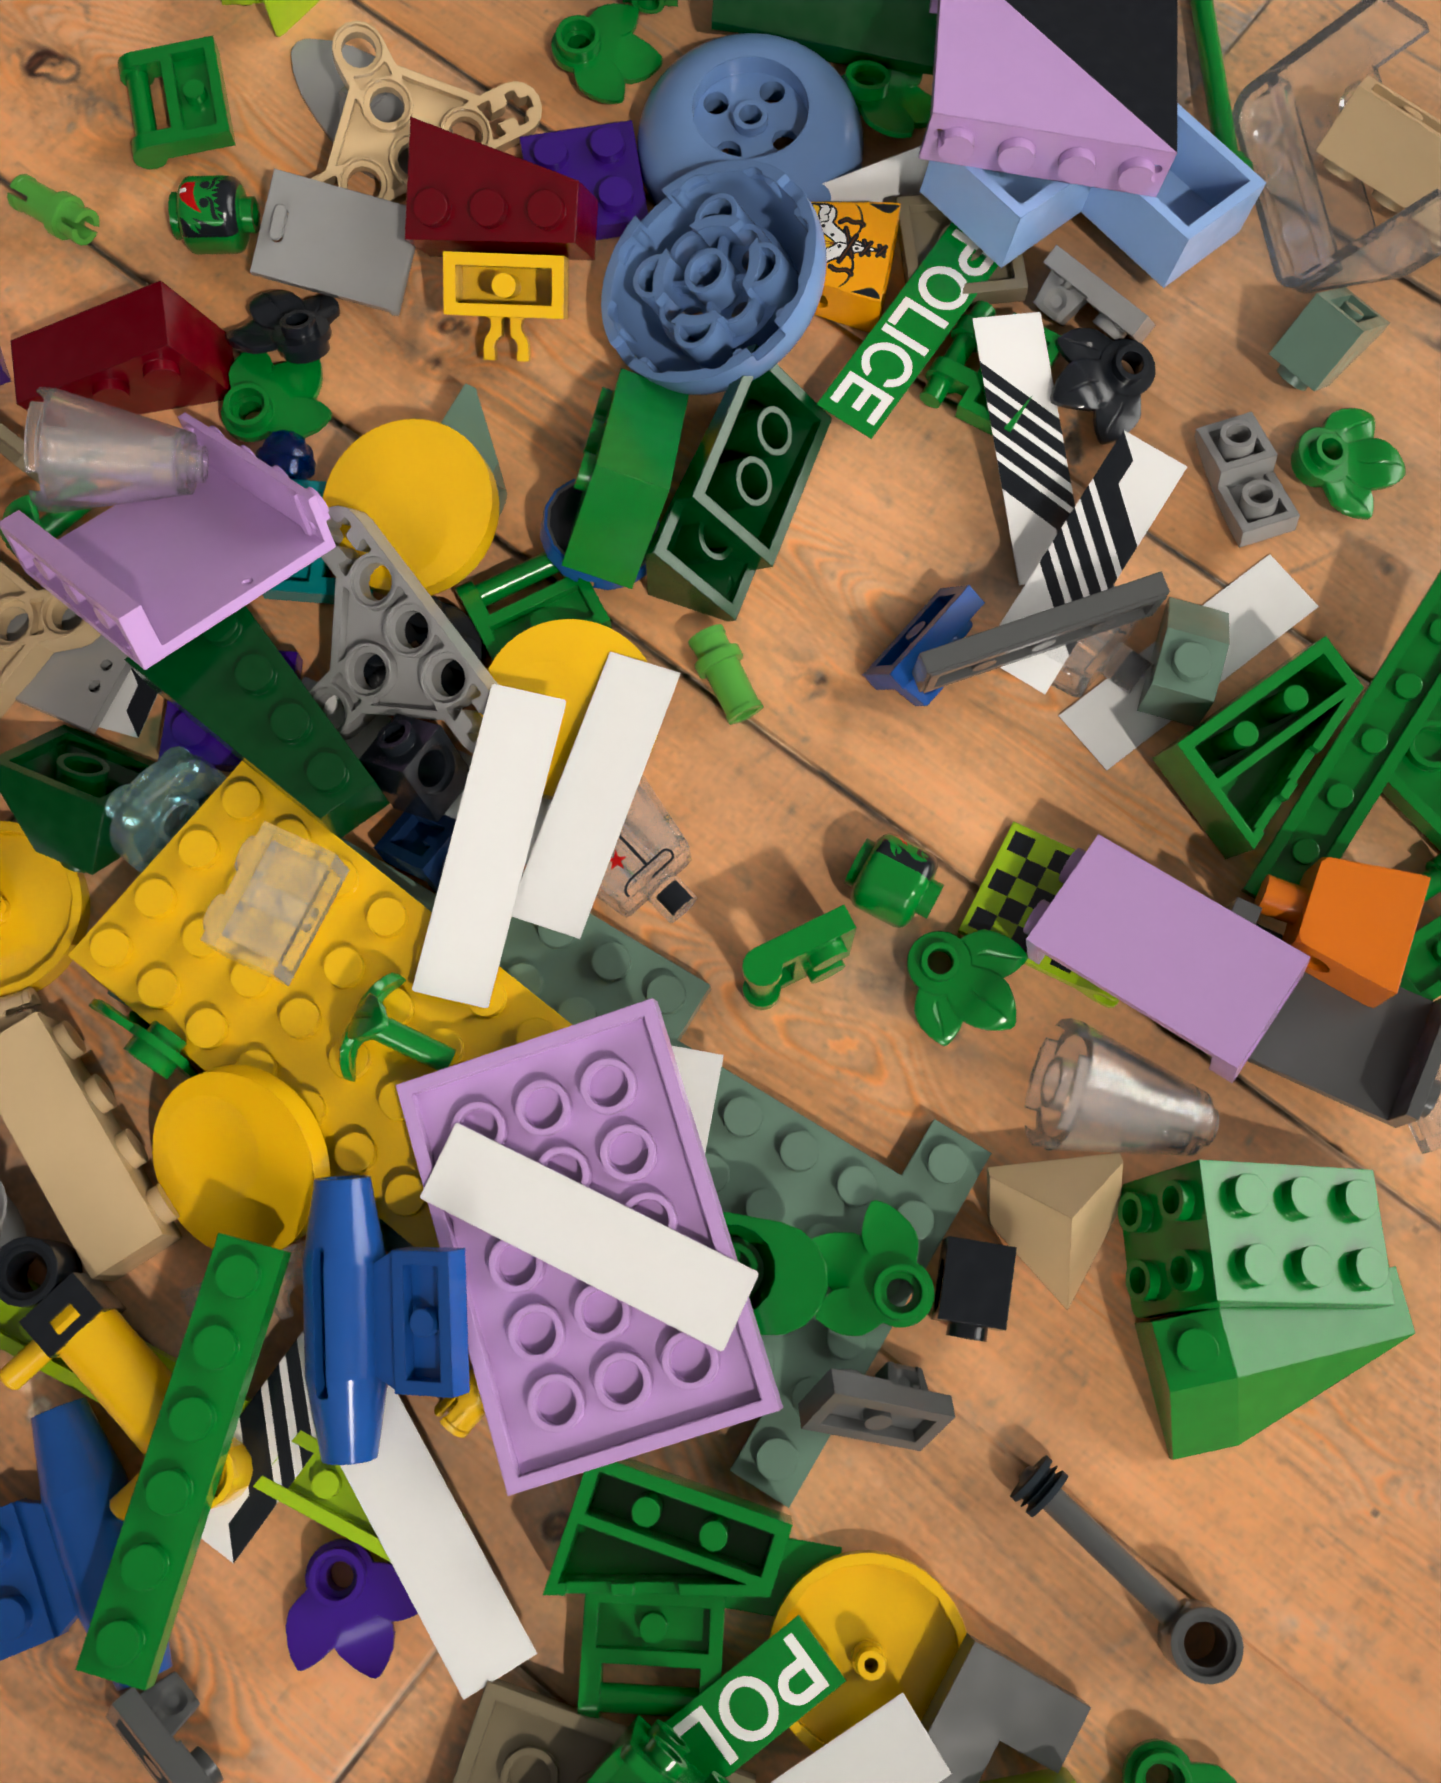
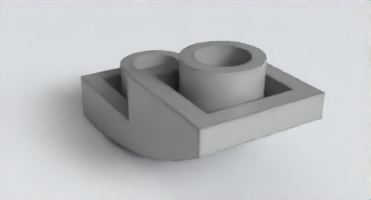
(1243, 479)

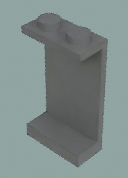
(1353, 1053)

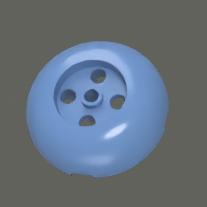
(734, 82)
(695, 259)

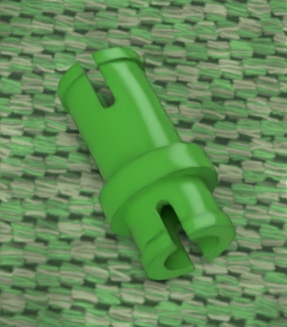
(58, 211)
(722, 667)

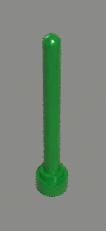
(1214, 76)

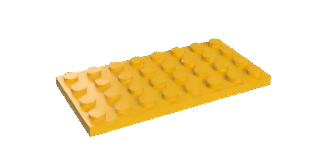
(230, 1014)

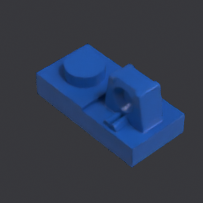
(937, 623)

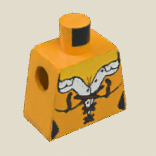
(859, 260)

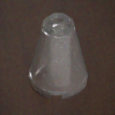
(105, 455)
(1112, 1099)

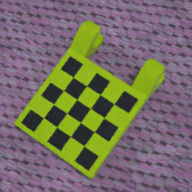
(1018, 879)

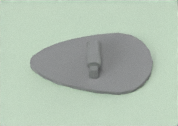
(326, 92)

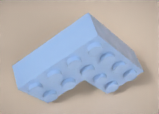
(1166, 235)

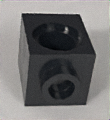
(416, 767)
(973, 1287)

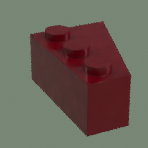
(491, 201)
(129, 353)

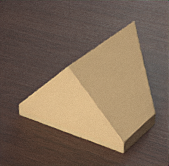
(1056, 1214)

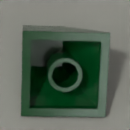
(61, 792)

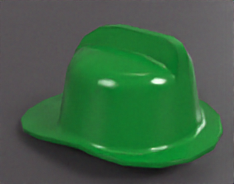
(789, 1269)

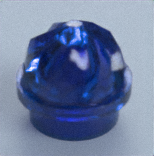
(289, 453)

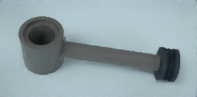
(1042, 1489)

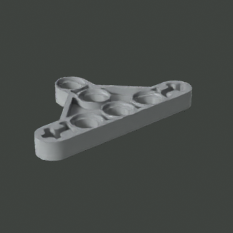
(378, 627)

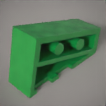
(624, 477)
(1255, 747)
(665, 1535)

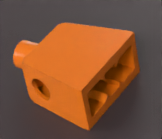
(1350, 922)

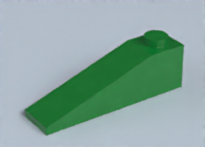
(1243, 1368)

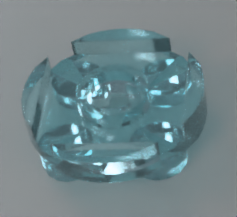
(139, 811)

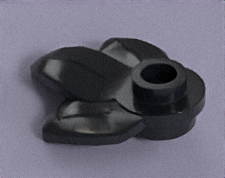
(287, 325)
(1098, 381)

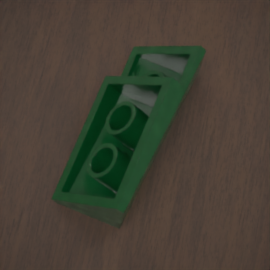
(841, 31)
(737, 495)

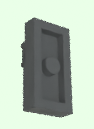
(879, 1409)
(148, 1728)

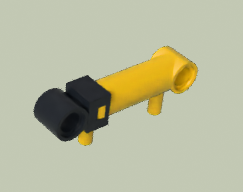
(84, 1326)

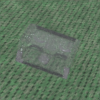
(274, 902)

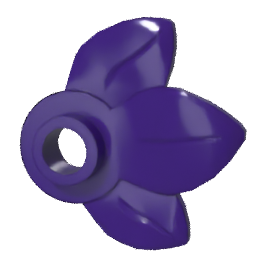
(349, 1618)

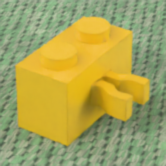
(505, 288)

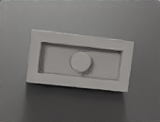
(1073, 285)

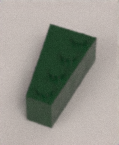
(260, 710)

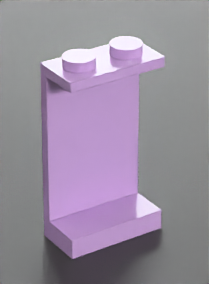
(1166, 952)

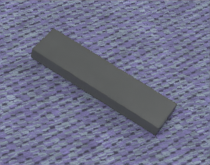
(1039, 632)

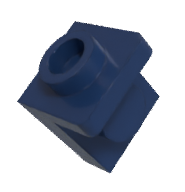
(418, 846)

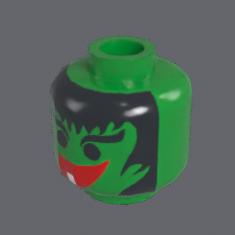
(213, 215)
(894, 880)

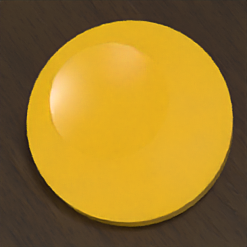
(424, 494)
(565, 663)
(40, 913)
(239, 1156)
(883, 1630)

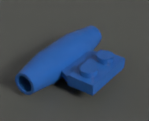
(374, 1320)
(63, 1544)

